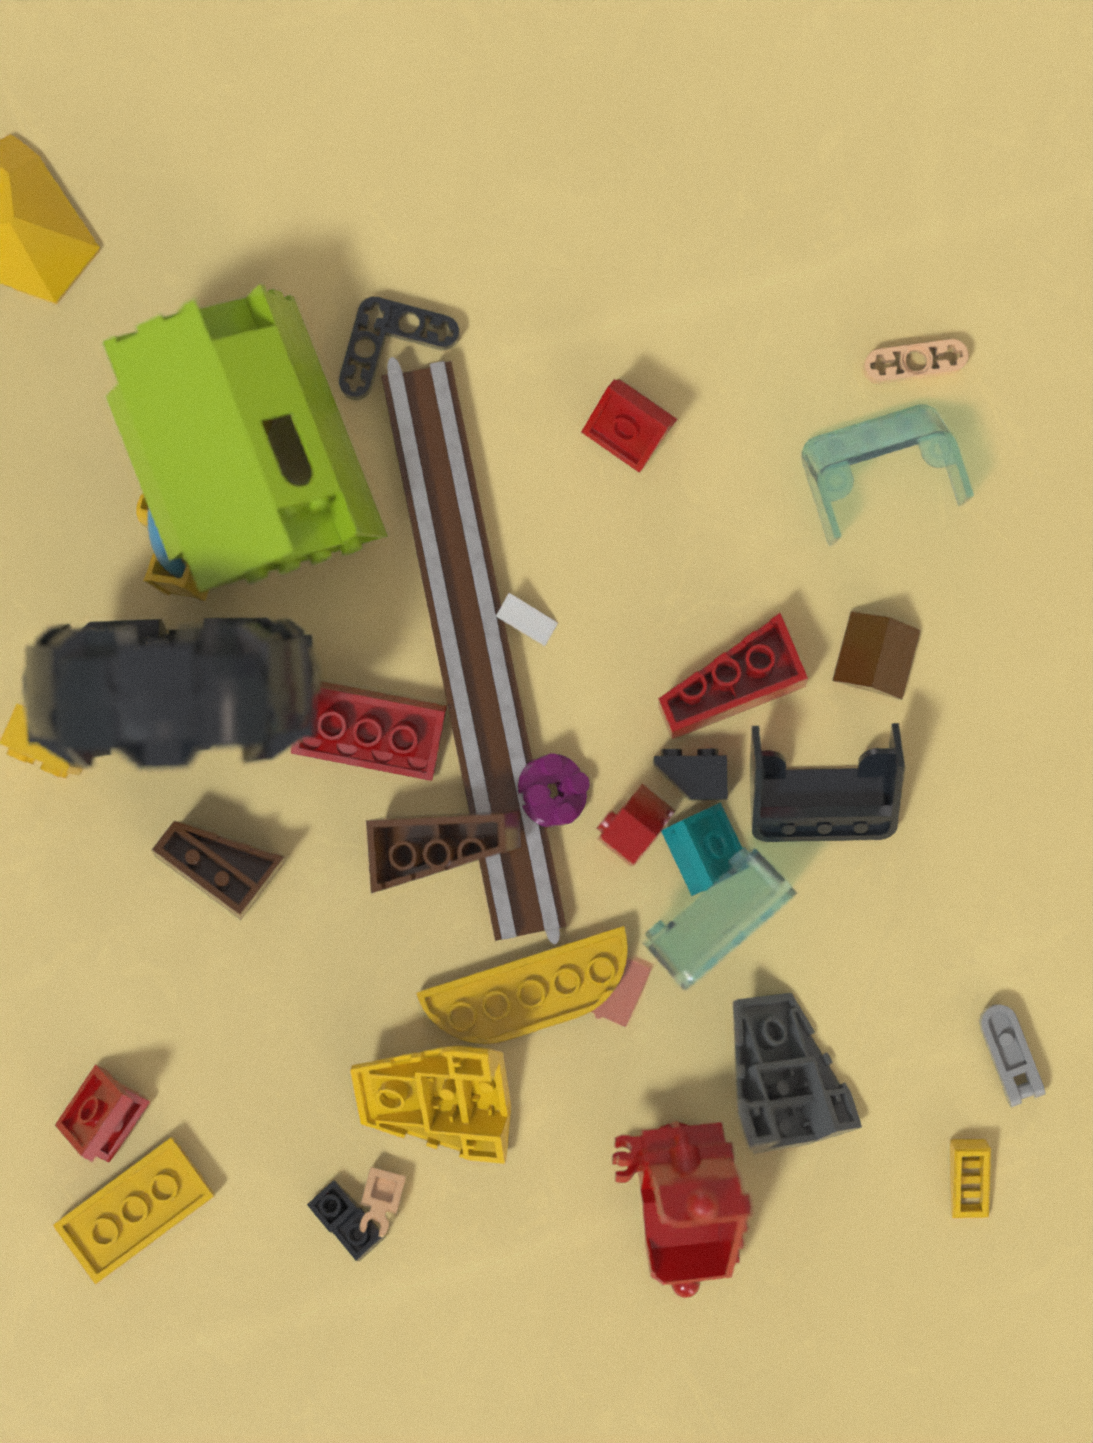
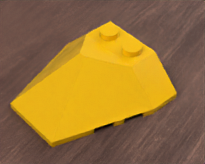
(40, 231)
(441, 1096)

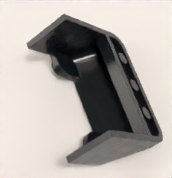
(826, 802)

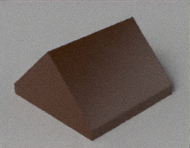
(876, 654)

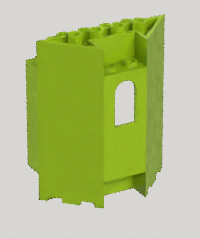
(196, 439)

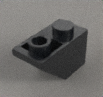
(695, 776)

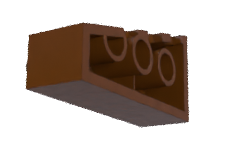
(424, 845)

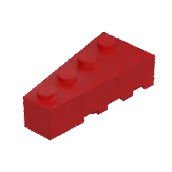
(737, 680)

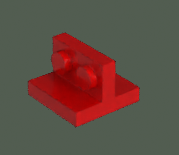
(628, 424)
(100, 1115)

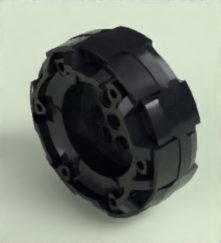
(170, 693)

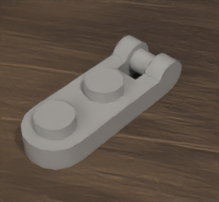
(1010, 1053)

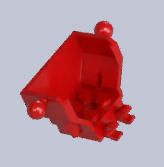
(688, 1202)

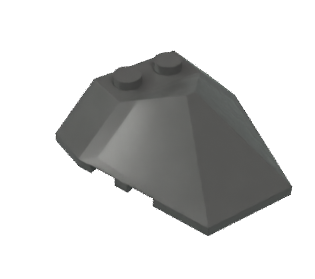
(783, 1078)

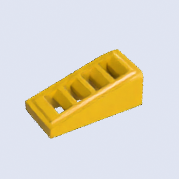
(970, 1147)

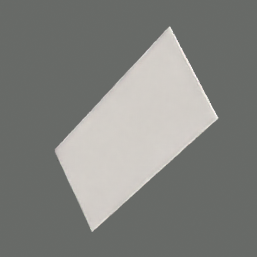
(526, 619)

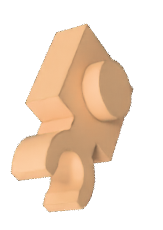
(382, 1195)

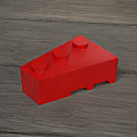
(635, 825)

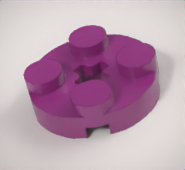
(571, 788)

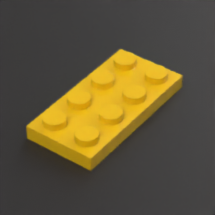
(134, 1210)

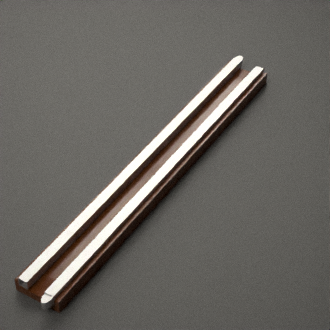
(470, 638)

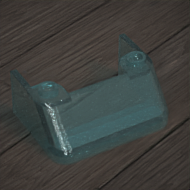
(829, 456)
(719, 918)

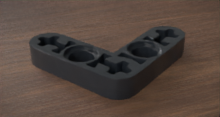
(389, 326)

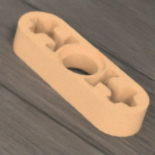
(943, 366)

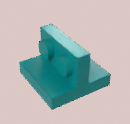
(702, 847)

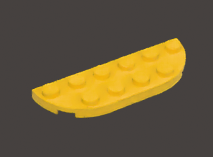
(530, 991)

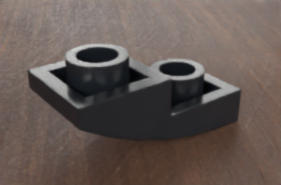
(342, 1218)

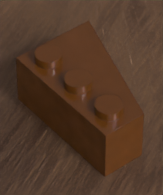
(219, 867)

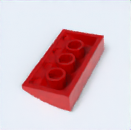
(376, 731)

